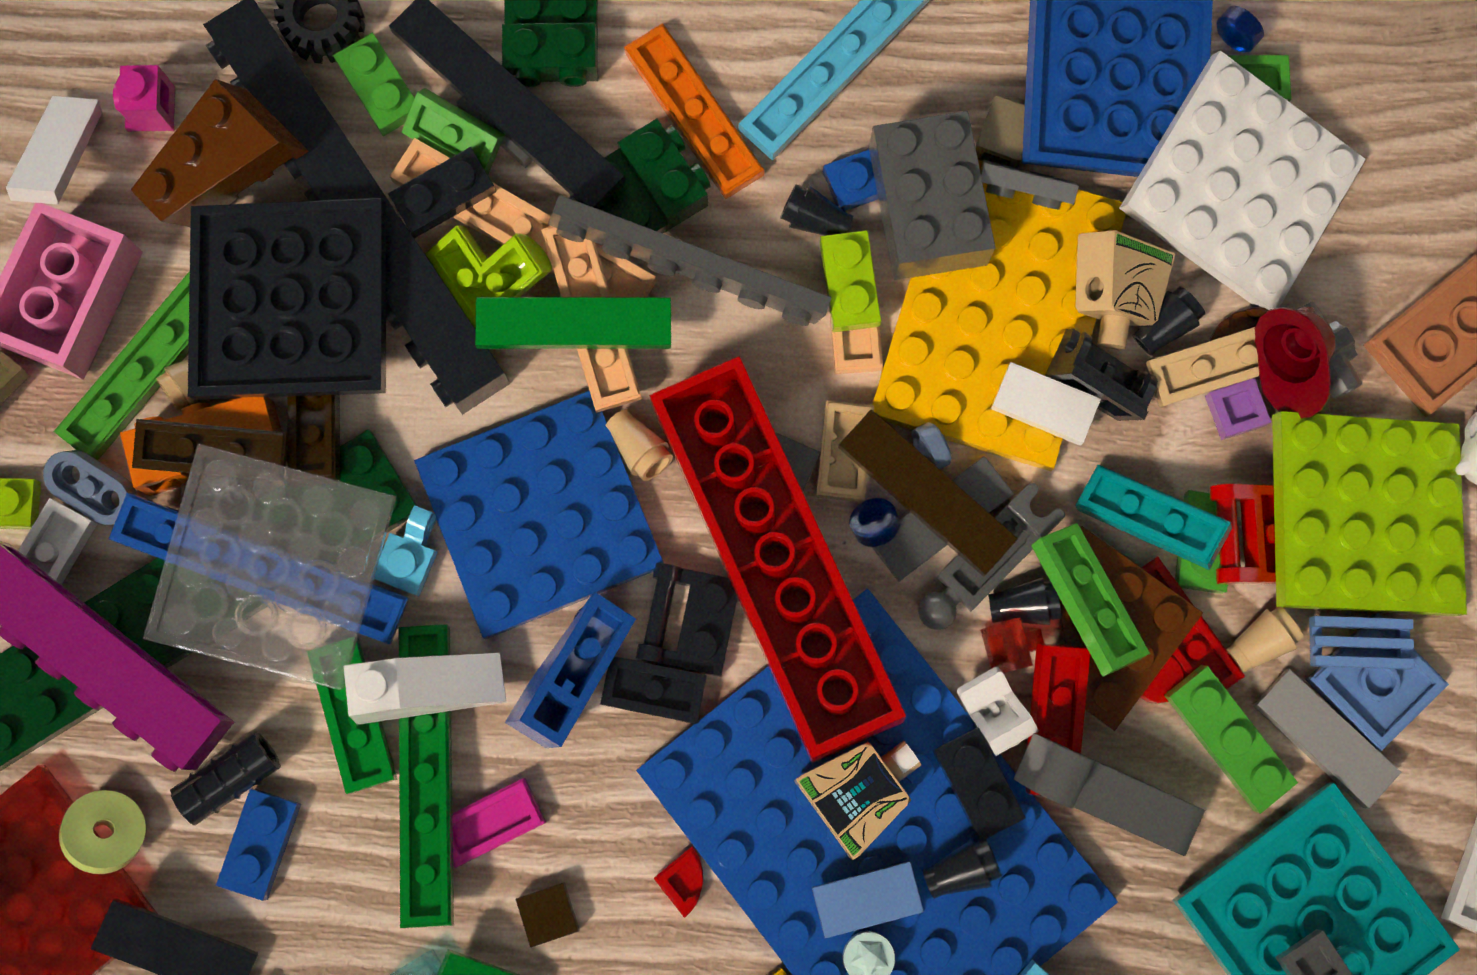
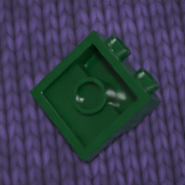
(551, 41)
(658, 182)

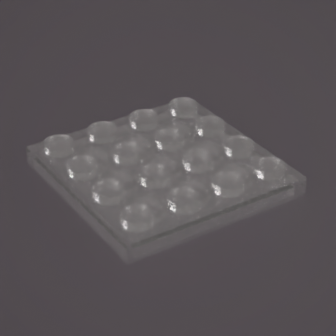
(269, 567)

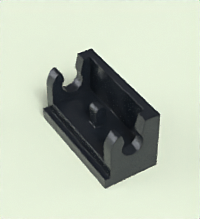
(1102, 375)

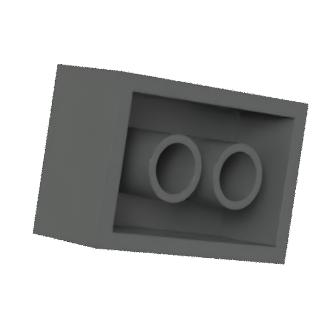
(931, 195)

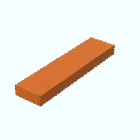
(694, 111)

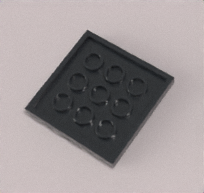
(287, 299)

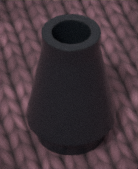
(814, 213)
(1177, 317)
(1031, 602)
(963, 870)

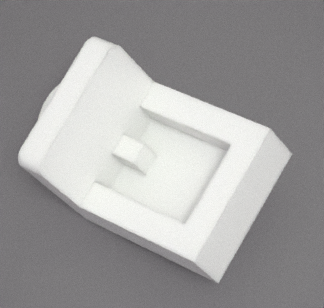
(996, 711)

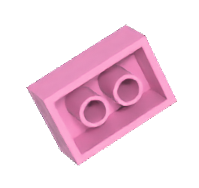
(63, 288)

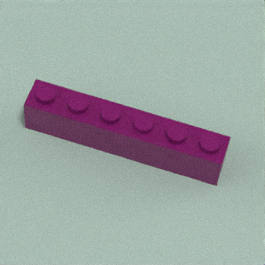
(105, 666)

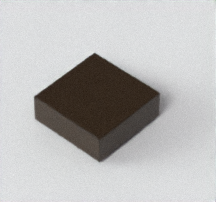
(547, 914)

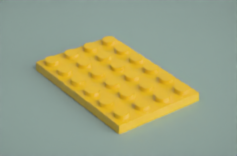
(972, 322)

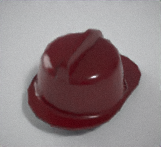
(1295, 359)

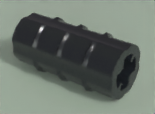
(225, 778)

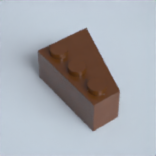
(215, 154)

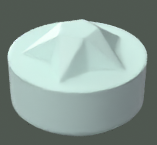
(868, 954)

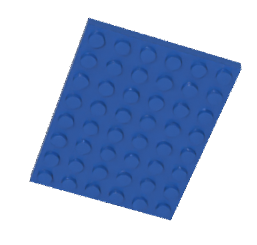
(748, 819)

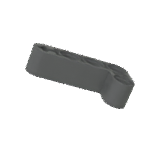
(1108, 794)

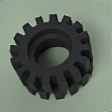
(321, 42)

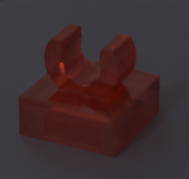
(1009, 645)

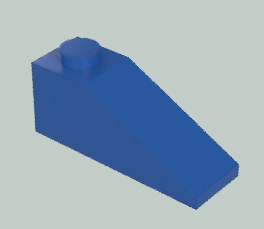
(570, 673)

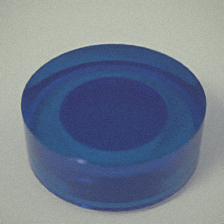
(1239, 29)
(874, 522)

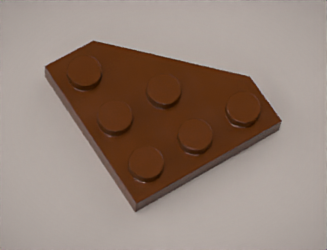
(1160, 619)

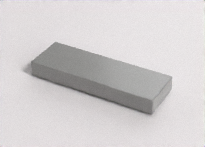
(1327, 739)

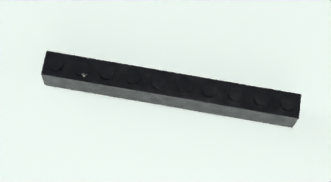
(335, 171)

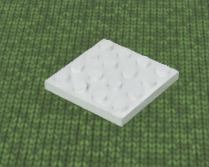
(1243, 183)

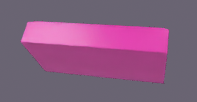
(494, 821)

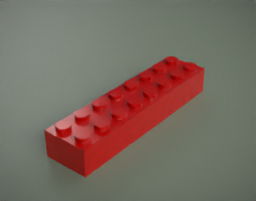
(777, 560)

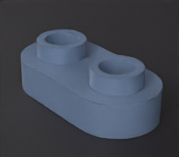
(94, 488)

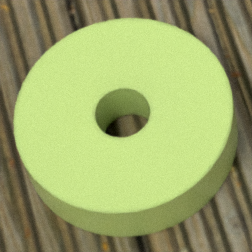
(97, 854)

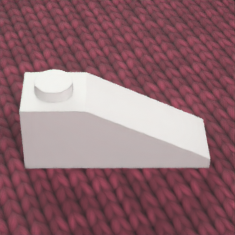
(422, 686)

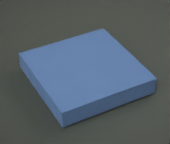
(1377, 700)

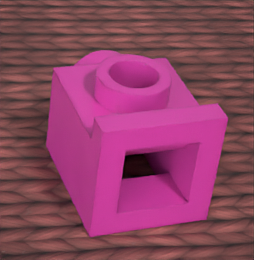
(145, 98)

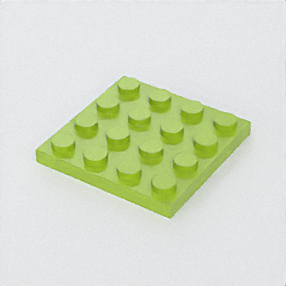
(1368, 515)

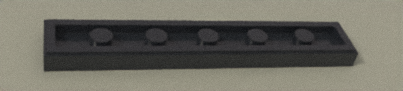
(507, 103)

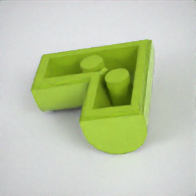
(470, 274)

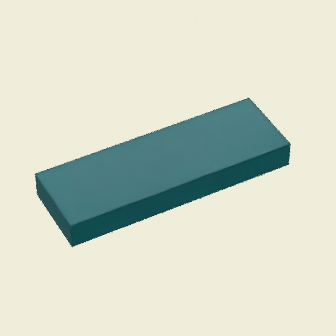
(1154, 516)

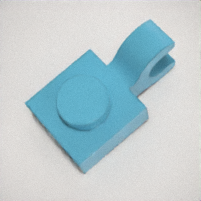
(406, 560)

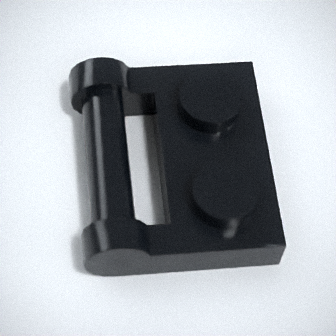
(704, 625)

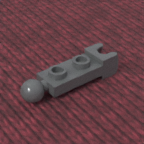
(968, 586)

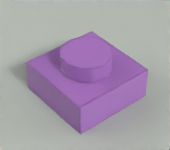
(1237, 409)

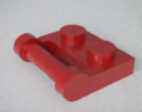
(1257, 531)

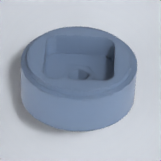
(932, 444)

